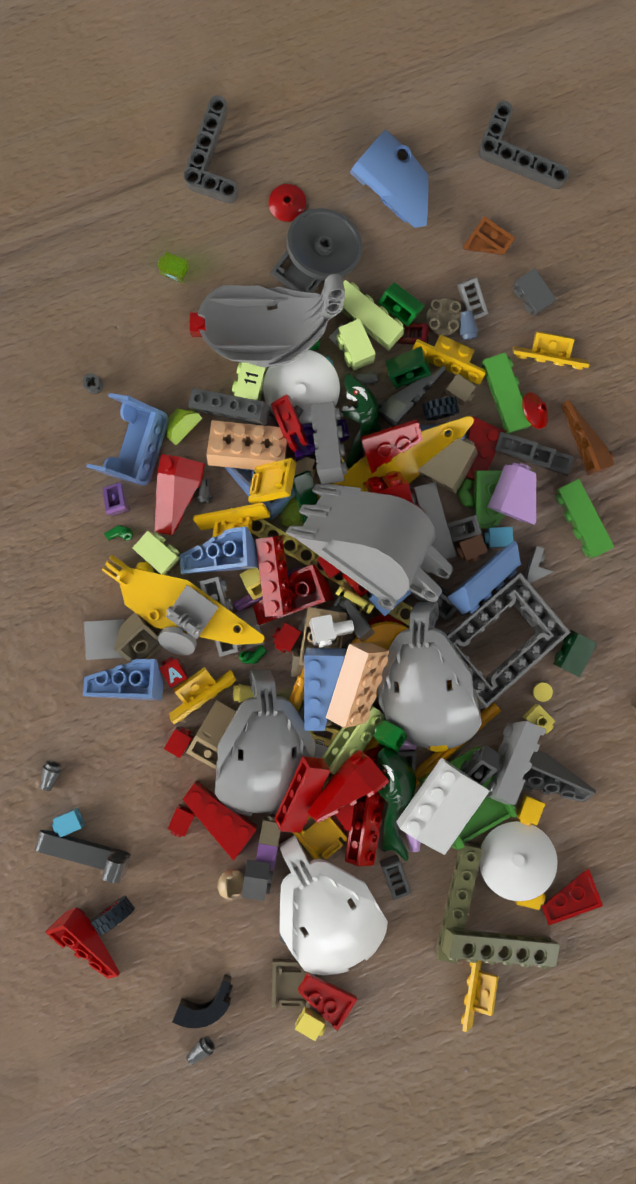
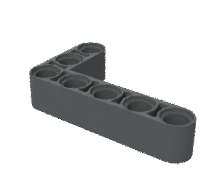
(206, 153)
(516, 153)
(109, 859)

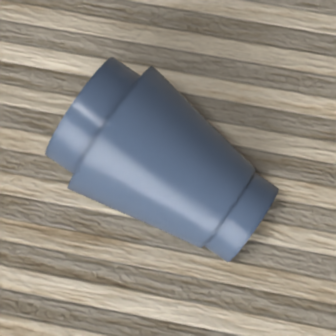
(468, 326)

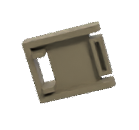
(286, 984)

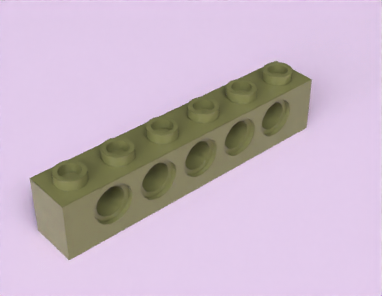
(459, 893)
(456, 938)

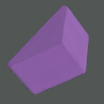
(115, 499)

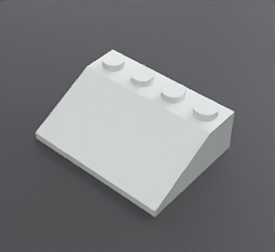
(442, 807)

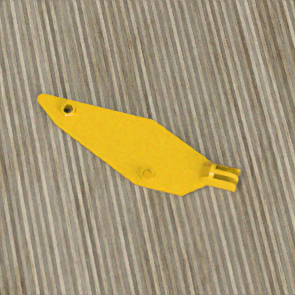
(411, 460)
(153, 593)

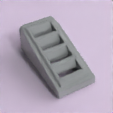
(461, 287)

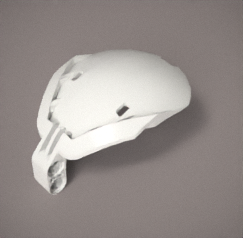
(317, 899)

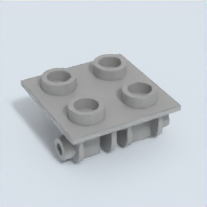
(191, 611)

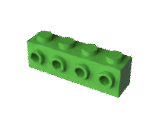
(505, 392)
(584, 519)

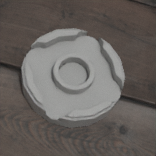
(176, 641)

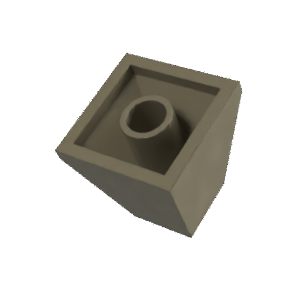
(137, 639)

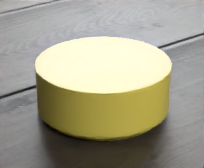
(542, 692)

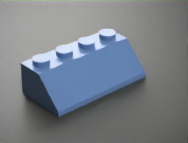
(485, 579)

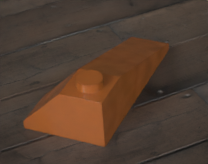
(590, 447)

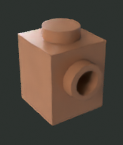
(471, 549)

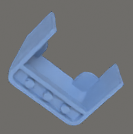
(140, 444)

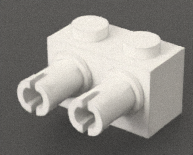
(325, 630)

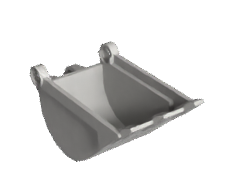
(374, 541)

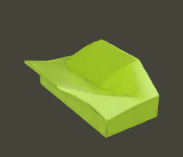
(181, 423)

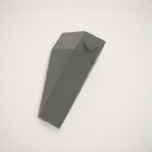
(401, 403)

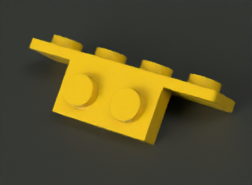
(551, 348)
(453, 357)
(231, 518)
(197, 691)
(480, 994)

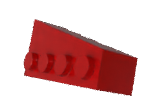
(225, 825)

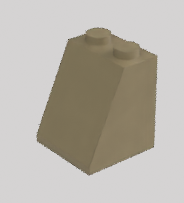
(450, 465)

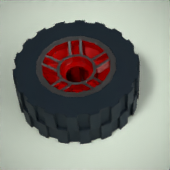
(112, 915)

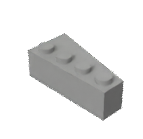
(327, 442)
(516, 751)

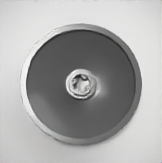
(324, 243)

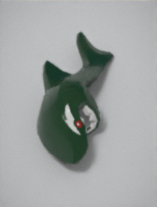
(365, 413)
(398, 793)

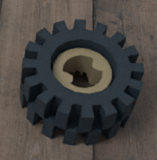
(441, 408)

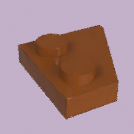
(489, 238)

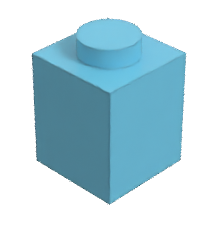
(498, 537)
(68, 822)

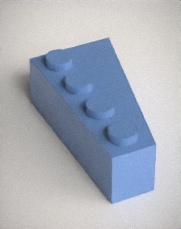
(320, 679)

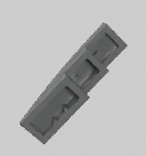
(534, 453)

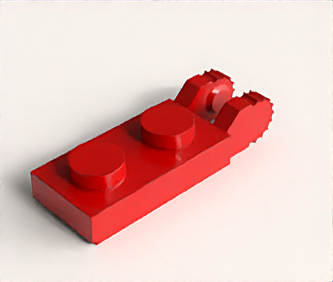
(289, 421)

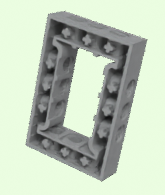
(535, 611)

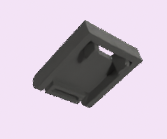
(294, 278)

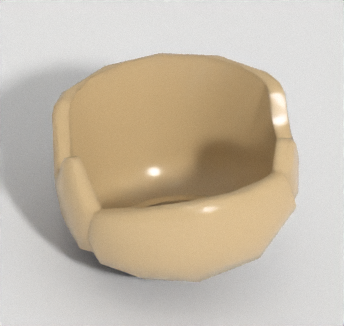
(230, 883)

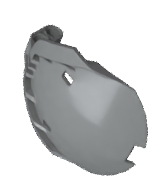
(248, 333)
(421, 665)
(266, 732)

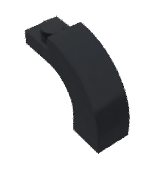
(202, 1015)

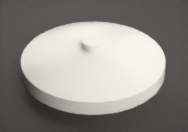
(306, 380)
(518, 861)

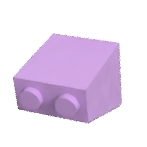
(516, 493)

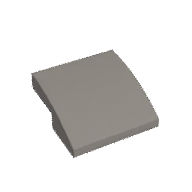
(101, 639)

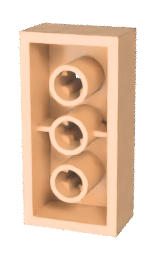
(244, 445)
(357, 684)

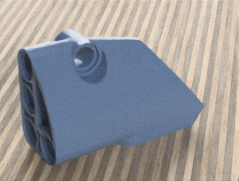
(397, 182)

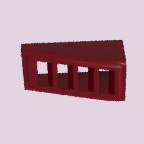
(416, 327)

